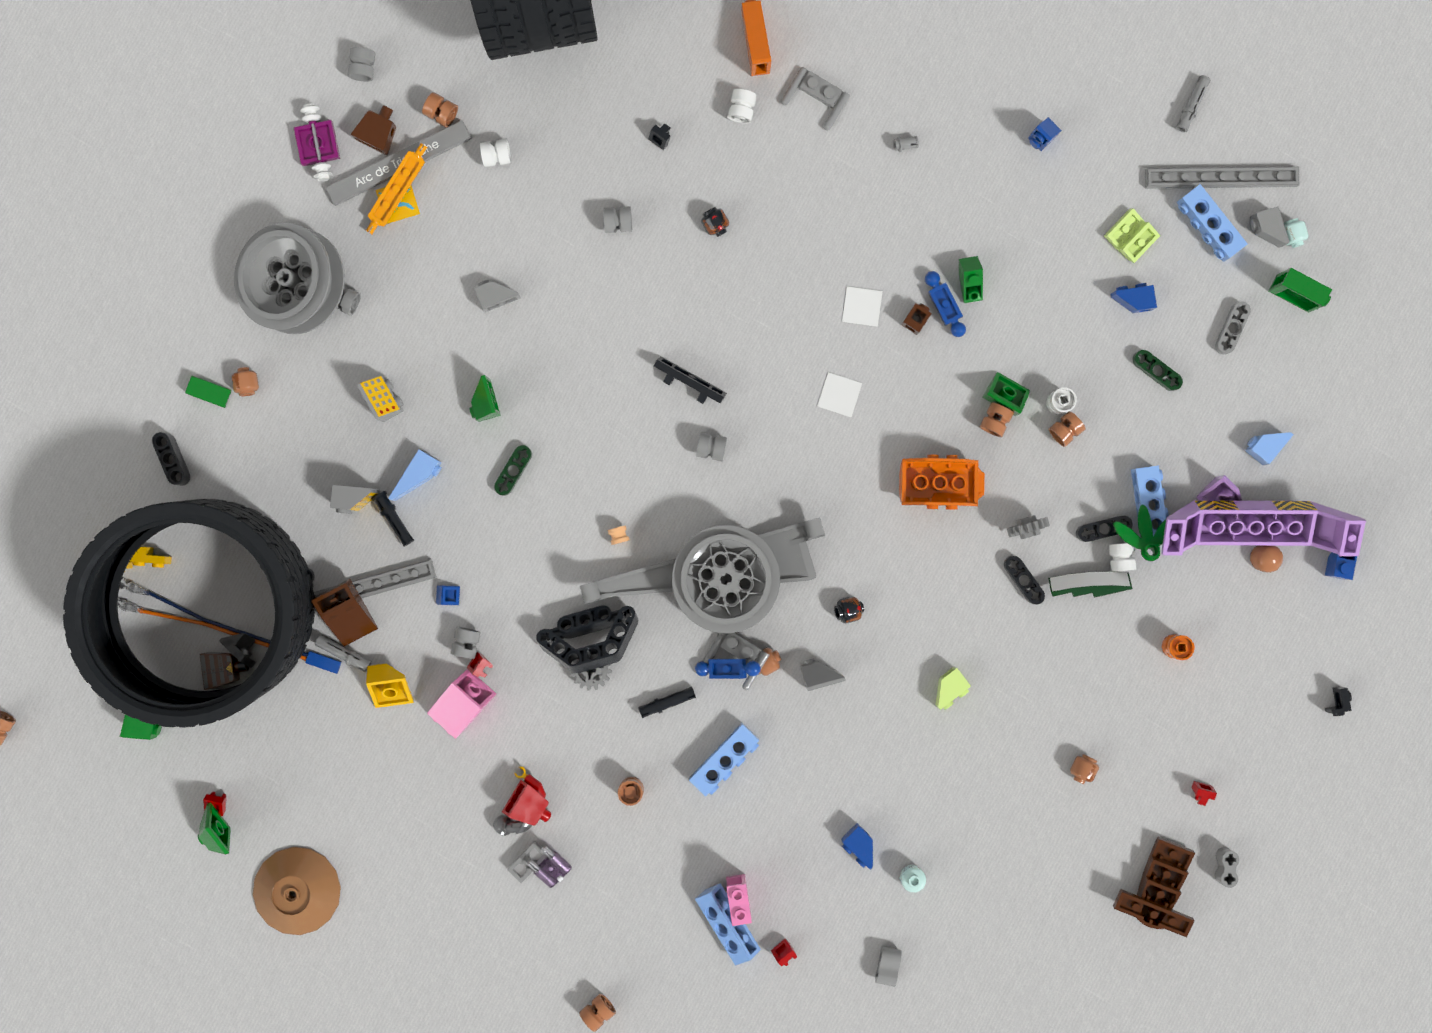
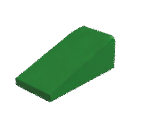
(208, 391)

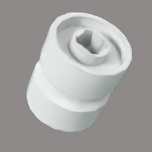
(742, 103)
(495, 152)
(1061, 401)
(1122, 557)

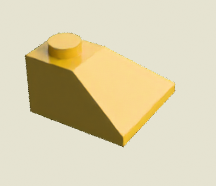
(387, 686)

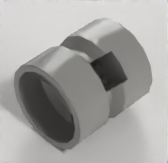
(361, 65)
(617, 219)
(349, 301)
(711, 446)
(467, 636)

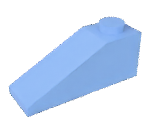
(419, 471)

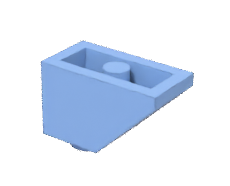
(1267, 446)

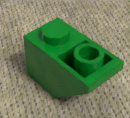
(971, 279)

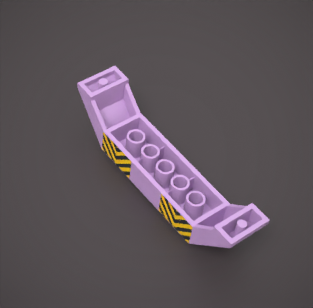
(1262, 524)

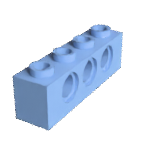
(1222, 225)
(1140, 477)
(740, 734)
(735, 939)

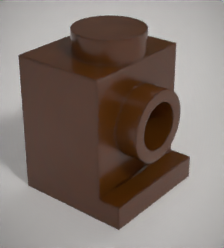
(921, 311)

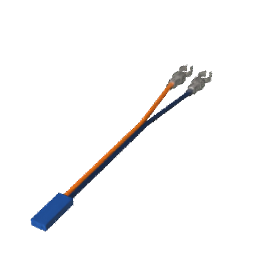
(312, 658)

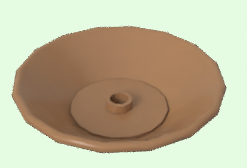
(309, 877)

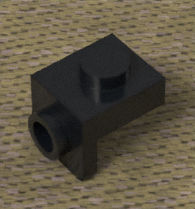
(1342, 701)

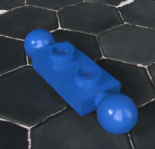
(945, 304)
(727, 668)

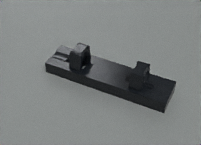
(675, 371)

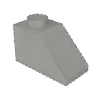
(1270, 226)
(494, 295)

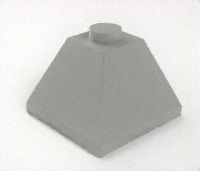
(819, 675)

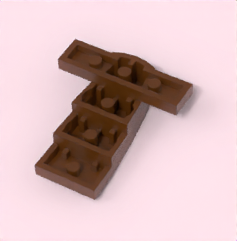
(1160, 889)

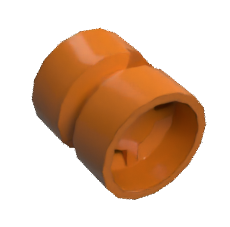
(1178, 647)

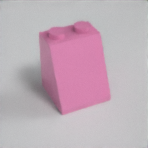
(461, 703)

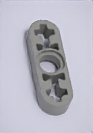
(1240, 325)

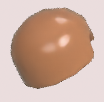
(1266, 558)

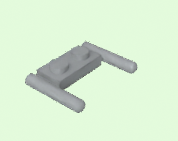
(820, 90)
(739, 648)

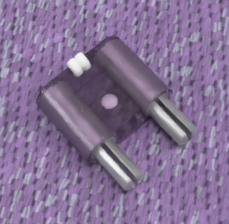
(550, 869)

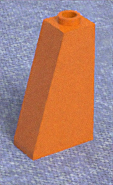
(756, 38)

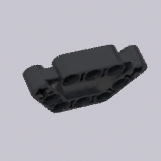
(616, 619)

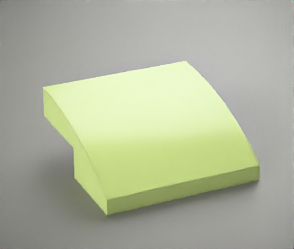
(1132, 235)

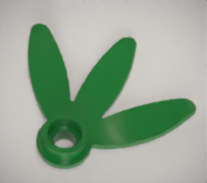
(1147, 539)

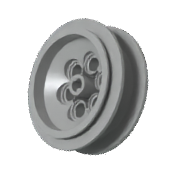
(260, 273)
(700, 554)

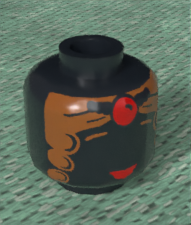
(715, 221)
(849, 610)

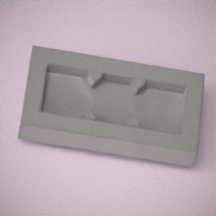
(520, 869)

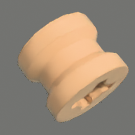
(618, 535)

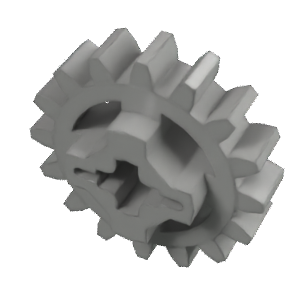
(1028, 527)
(589, 680)

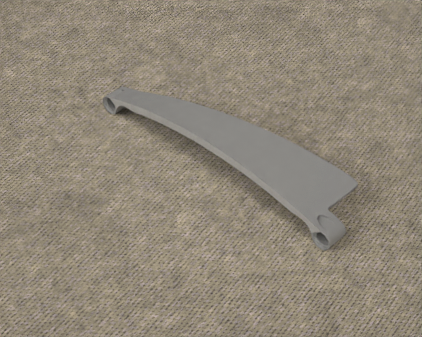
(786, 544)

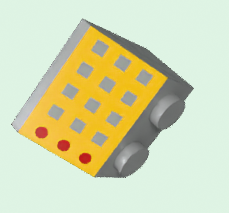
(381, 398)
(350, 498)

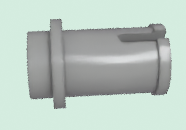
(905, 143)

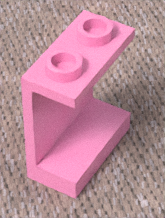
(738, 900)

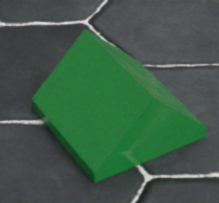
(1007, 393)

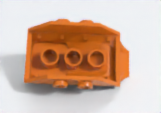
(940, 482)

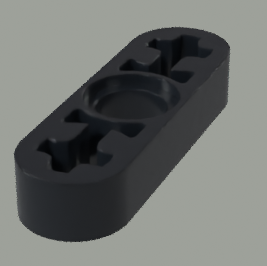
(1091, 537)
(1028, 594)

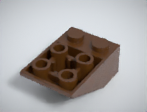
(344, 612)

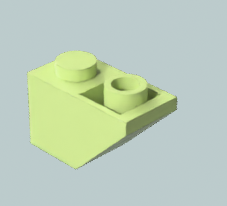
(950, 687)

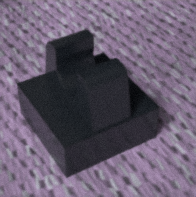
(660, 136)

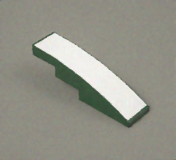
(1098, 583)

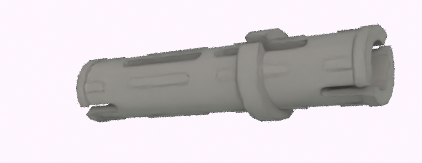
(1190, 111)
(337, 650)

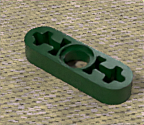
(1164, 383)
(505, 471)

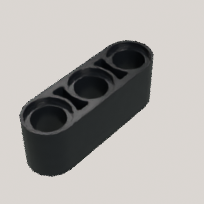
(163, 454)

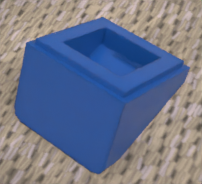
(447, 595)

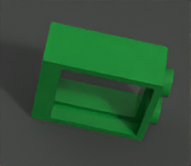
(1300, 290)

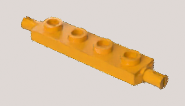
(396, 188)

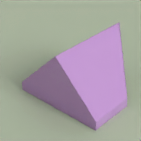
(1220, 489)

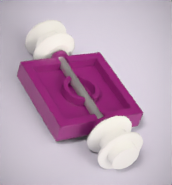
(316, 142)

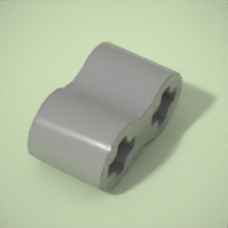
(1227, 867)
(888, 966)

